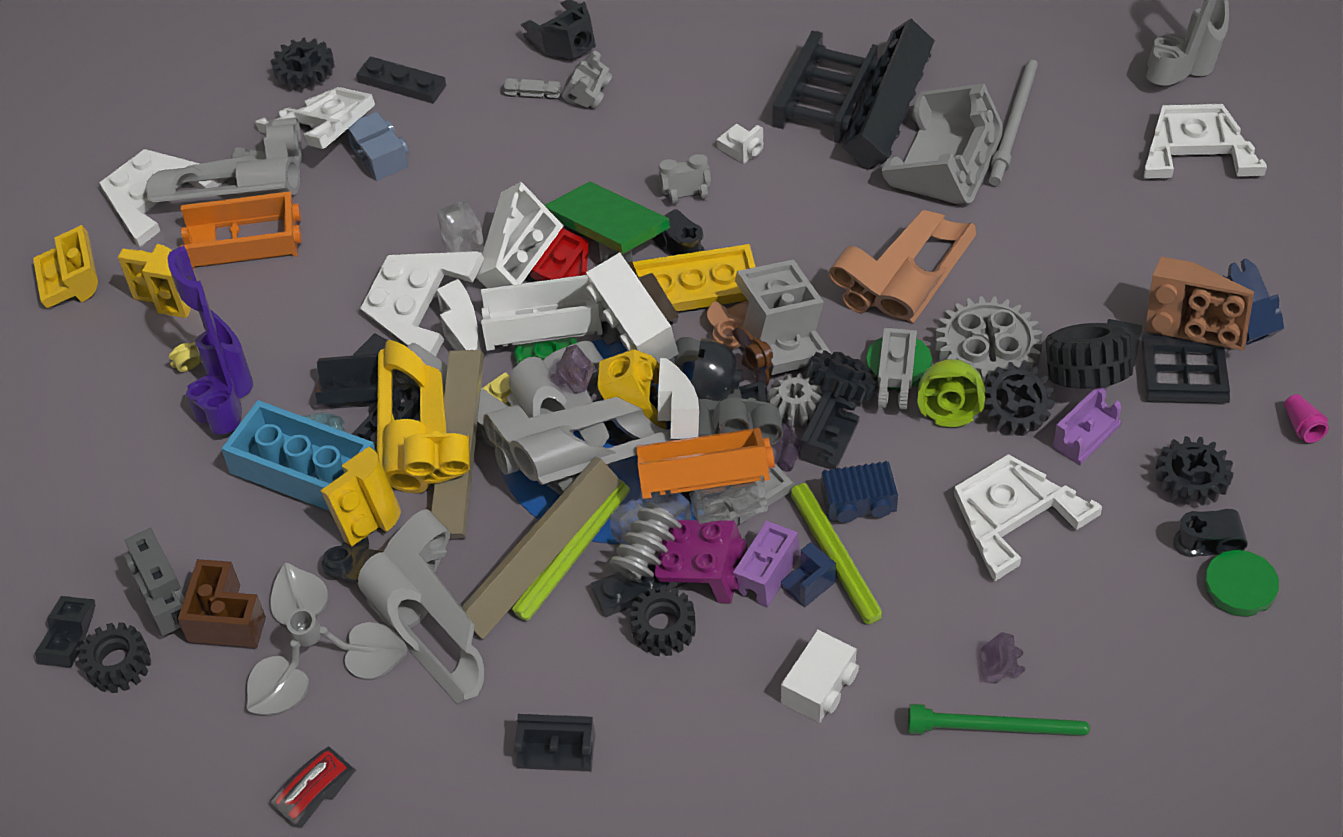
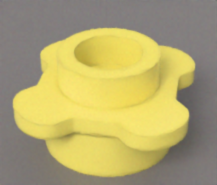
(185, 357)

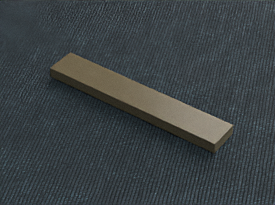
(461, 415)
(540, 546)

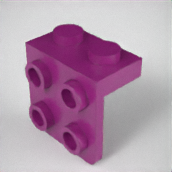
(704, 555)

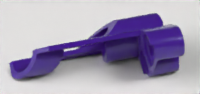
(227, 376)

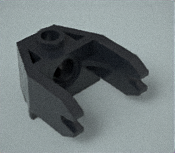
(565, 35)

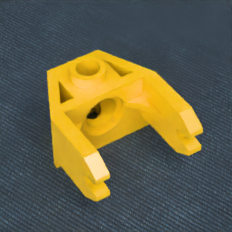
(629, 379)

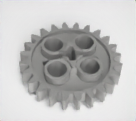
(1010, 335)

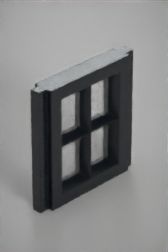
(1184, 370)

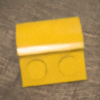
(67, 269)
(152, 280)
(362, 498)

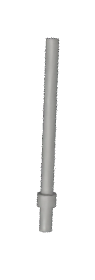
(1002, 157)

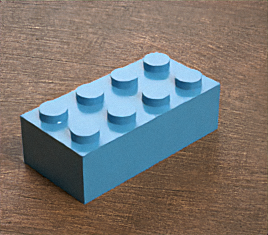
(289, 452)

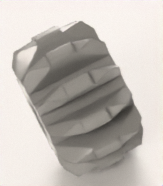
(795, 399)

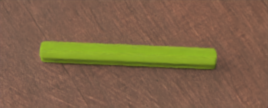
(835, 550)
(556, 570)

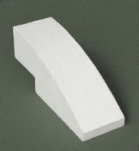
(458, 317)
(677, 401)

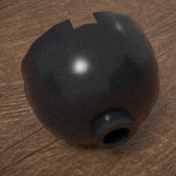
(715, 371)

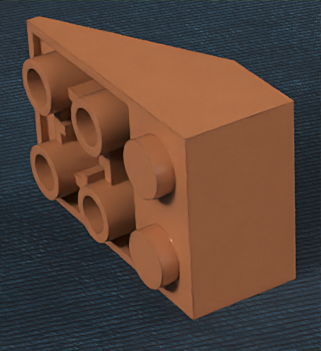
(1198, 305)

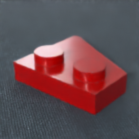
(562, 258)

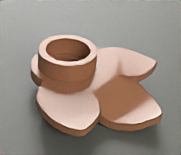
(725, 321)

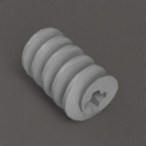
(644, 542)

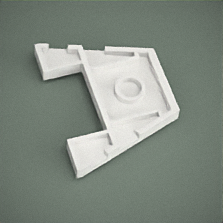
(328, 114)
(1199, 130)
(128, 193)
(406, 289)
(1007, 497)

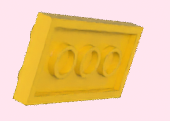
(700, 277)

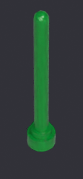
(924, 719)

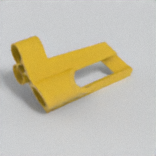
(414, 450)

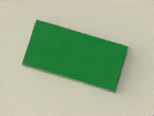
(607, 217)

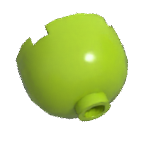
(951, 393)

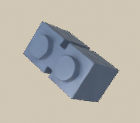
(378, 145)

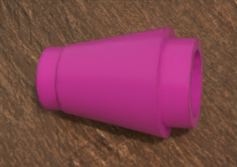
(1306, 419)

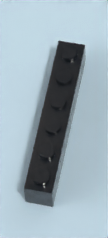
(889, 95)

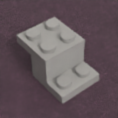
(783, 313)

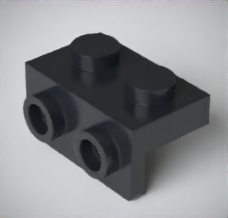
(347, 379)

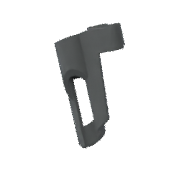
(731, 413)

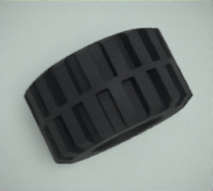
(1089, 355)

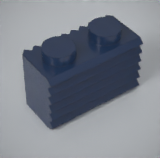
(859, 491)

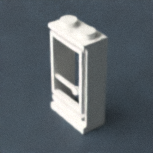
(539, 312)

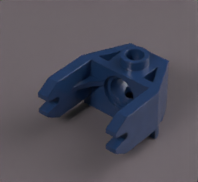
(1265, 313)

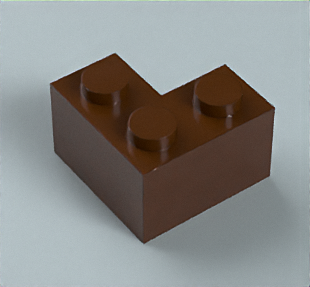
(216, 611)

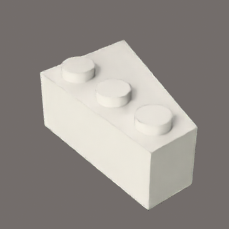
(516, 238)
(631, 309)

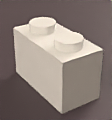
(819, 676)

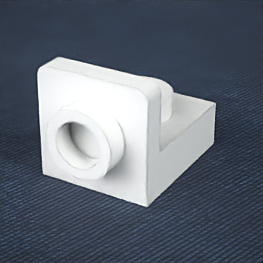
(741, 143)

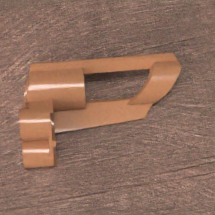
(895, 280)

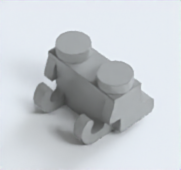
(587, 81)
(684, 177)

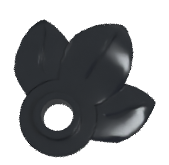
(347, 560)

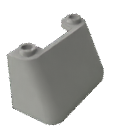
(952, 146)

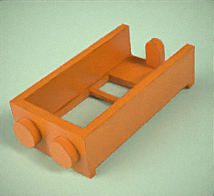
(206, 217)
(704, 462)

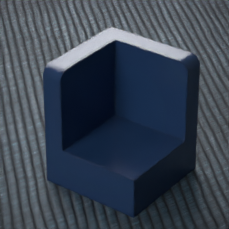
(811, 577)

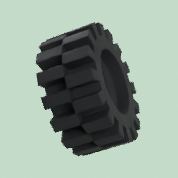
(657, 604)
(122, 672)

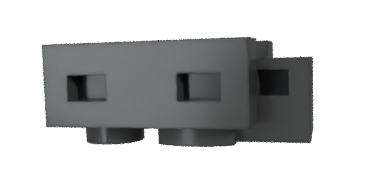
(155, 579)

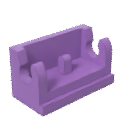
(1087, 426)
(767, 562)

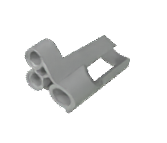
(1196, 54)
(255, 174)
(539, 394)
(546, 445)
(404, 589)

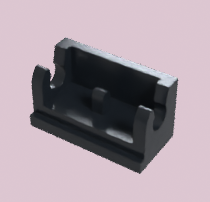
(829, 432)
(554, 742)

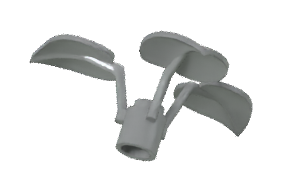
(295, 602)

